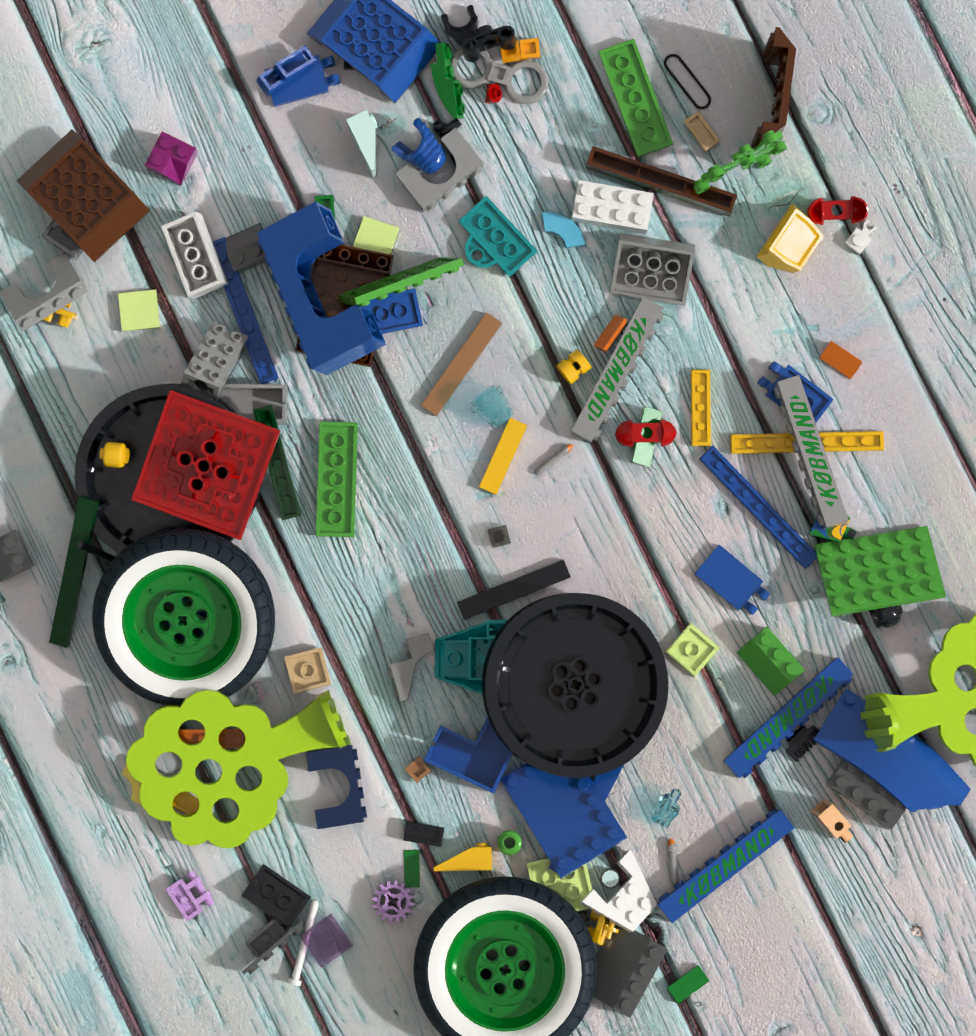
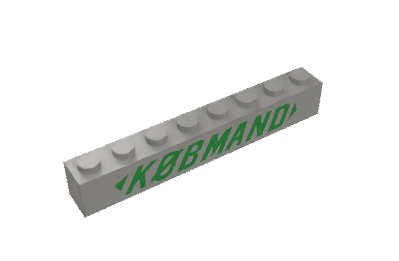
(618, 367)
(810, 452)

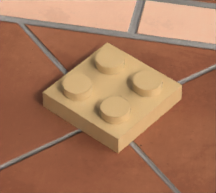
(307, 670)

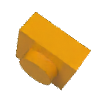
(529, 49)
(511, 55)

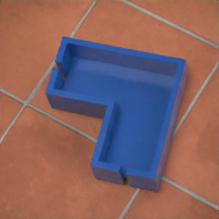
(473, 761)

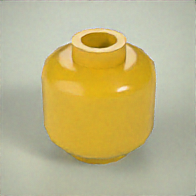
(114, 454)

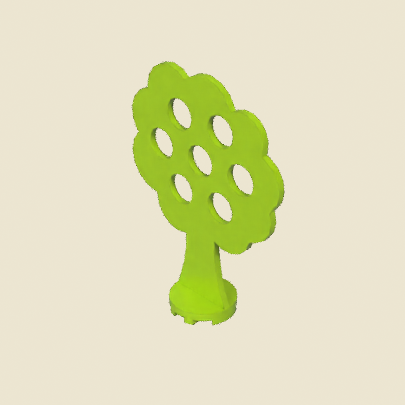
(899, 717)
(310, 729)

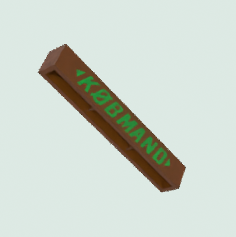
(659, 181)

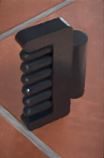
(798, 740)

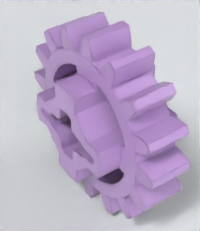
(382, 909)

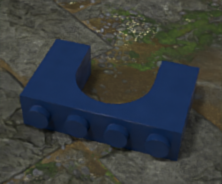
(344, 760)

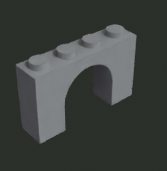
(427, 193)
(31, 311)

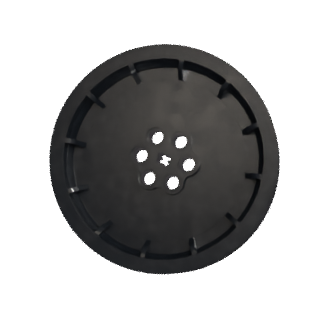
(131, 421)
(591, 735)

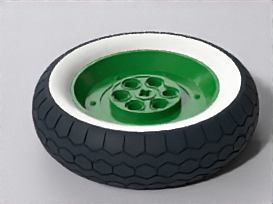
(164, 570)
(491, 917)

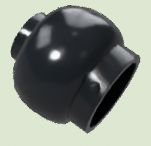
(887, 616)

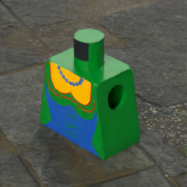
(832, 534)

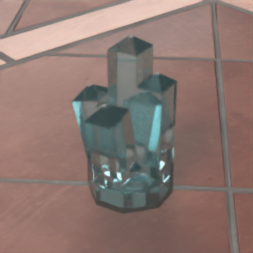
(667, 808)

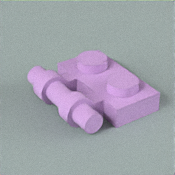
(184, 898)

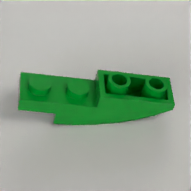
(449, 90)

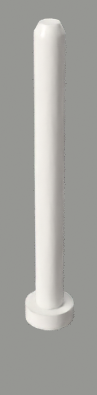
(302, 949)

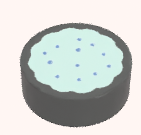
(610, 878)

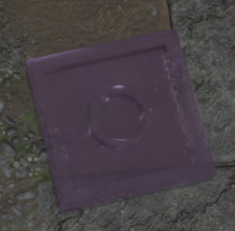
(326, 940)

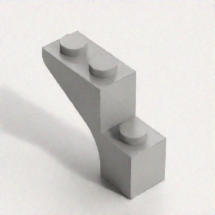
(403, 671)

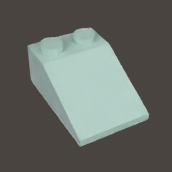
(363, 131)

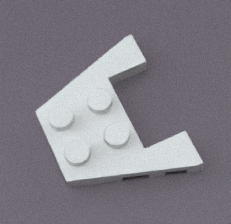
(630, 903)

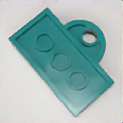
(495, 238)

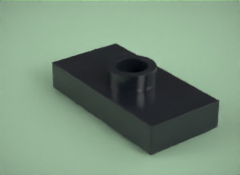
(423, 834)

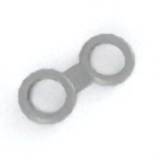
(503, 75)

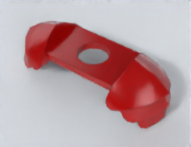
(853, 209)
(630, 433)

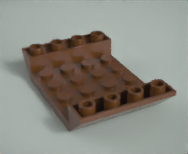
(780, 53)
(83, 195)
(345, 270)

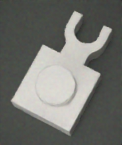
(858, 239)

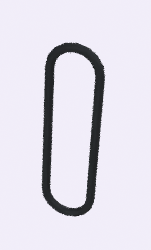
(709, 98)

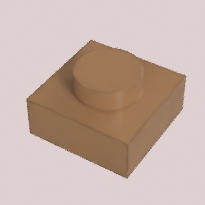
(418, 769)

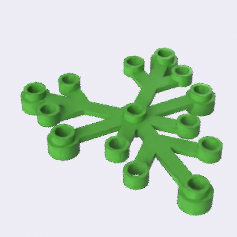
(746, 158)

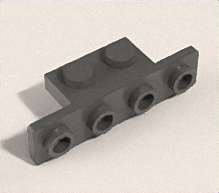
(267, 940)

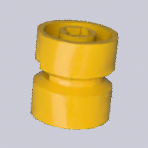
(568, 371)

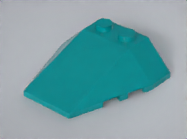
(463, 654)

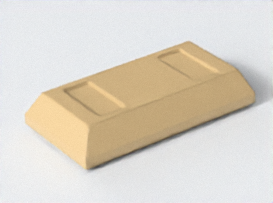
(701, 131)

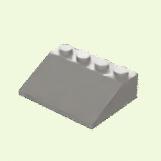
(652, 269)

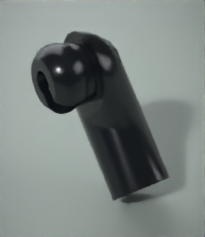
(443, 128)

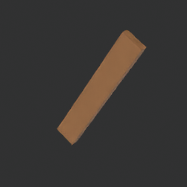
(461, 364)

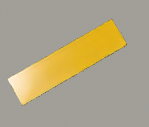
(700, 408)
(503, 456)

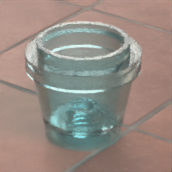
(492, 406)

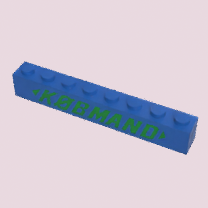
(788, 717)
(725, 866)

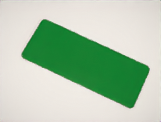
(411, 868)

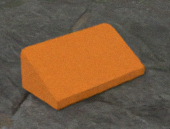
(610, 333)
(840, 359)

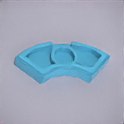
(564, 228)

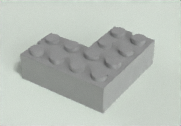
(246, 397)

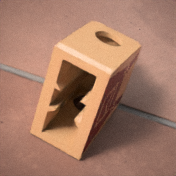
(828, 816)

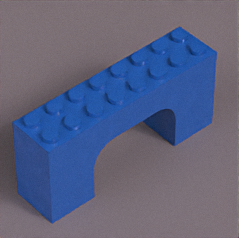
(290, 252)

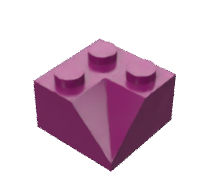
(171, 158)

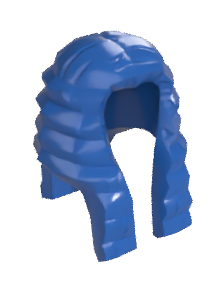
(428, 155)

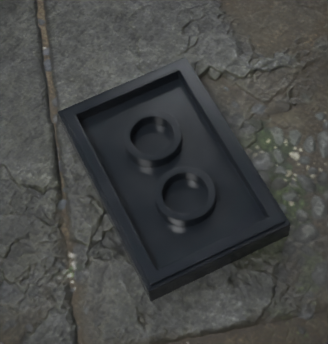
(276, 896)

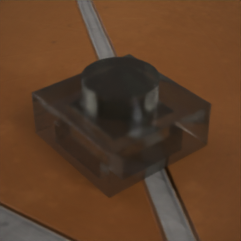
(499, 536)

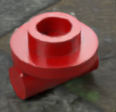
(493, 93)

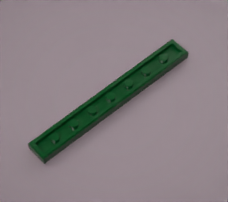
(73, 572)

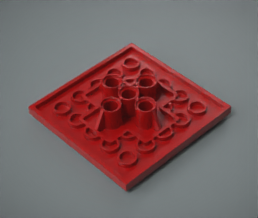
(241, 448)

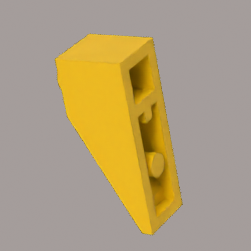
(472, 859)

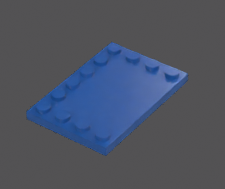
(564, 816)

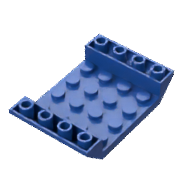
(377, 42)

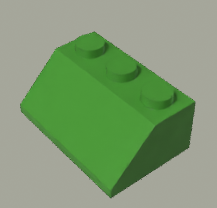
(770, 661)

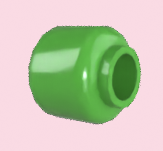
(509, 842)

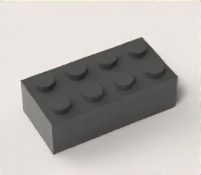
(866, 794)

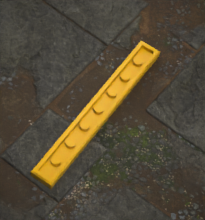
(783, 442)

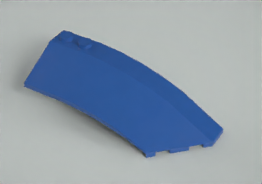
(908, 772)

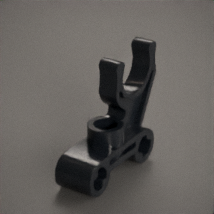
(479, 40)

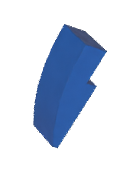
(285, 70)

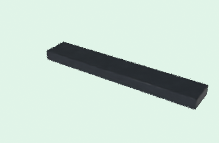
(513, 589)

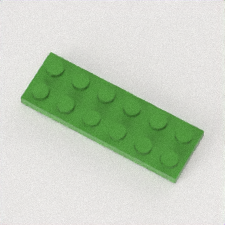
(635, 98)
(337, 479)

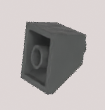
(244, 249)
(13, 555)

